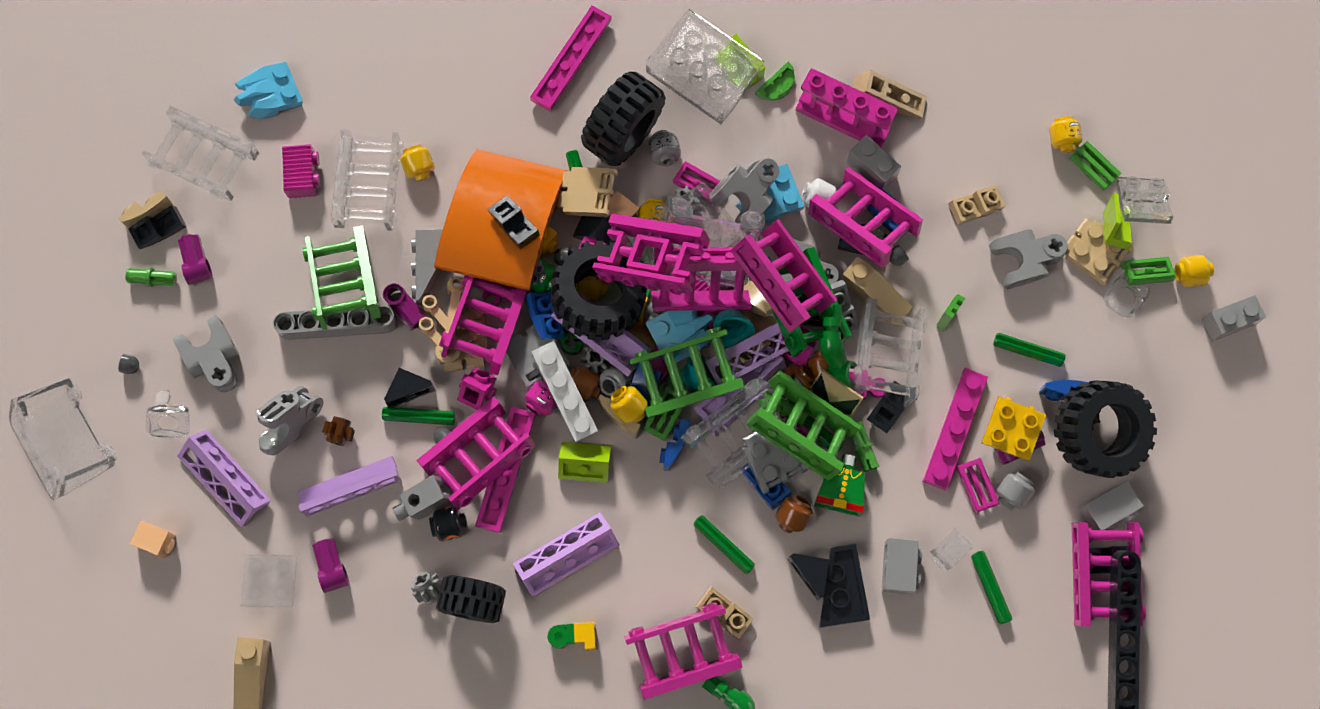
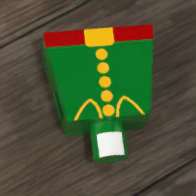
(844, 491)

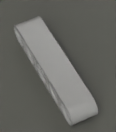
(345, 328)

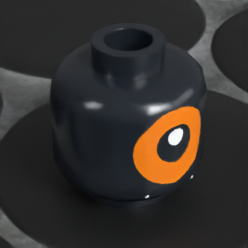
(447, 523)

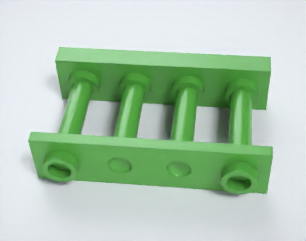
(364, 282)
(705, 389)
(794, 443)

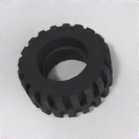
(623, 118)
(586, 317)
(1133, 435)

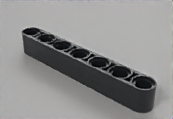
(1117, 628)

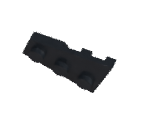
(844, 589)

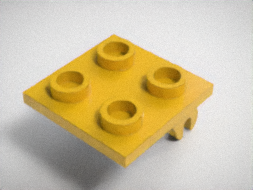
(1013, 428)

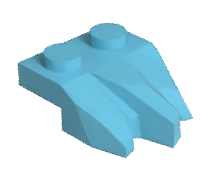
(268, 91)
(784, 194)
(679, 327)

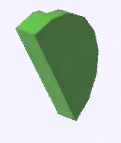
(778, 85)

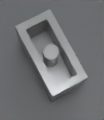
(873, 163)
(1233, 318)
(1112, 507)
(901, 566)

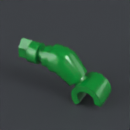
(833, 349)
(733, 697)

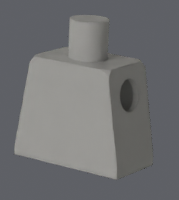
(423, 499)

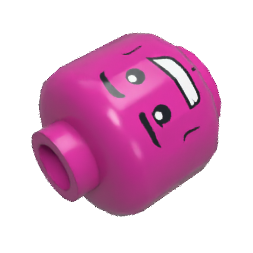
(540, 399)

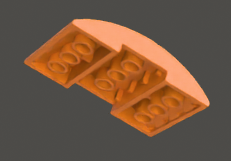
(471, 237)

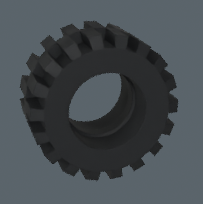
(471, 599)

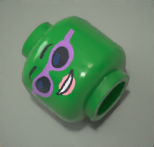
(543, 277)

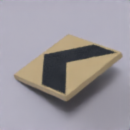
(836, 393)

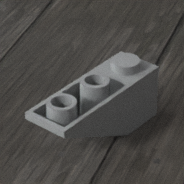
(425, 247)

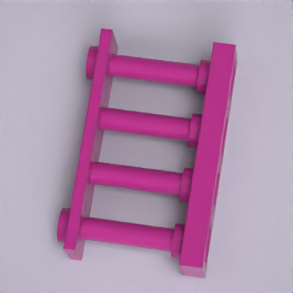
(861, 236)
(712, 260)
(770, 282)
(500, 335)
(460, 437)
(1084, 561)
(701, 668)

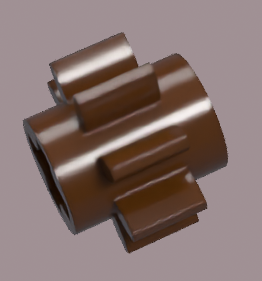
(338, 431)

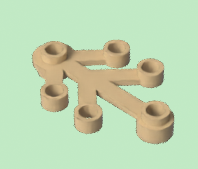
(445, 322)

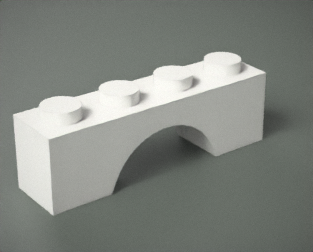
(564, 391)

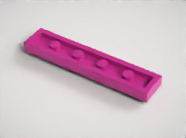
(570, 58)
(955, 429)
(500, 490)

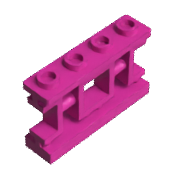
(845, 108)
(655, 235)

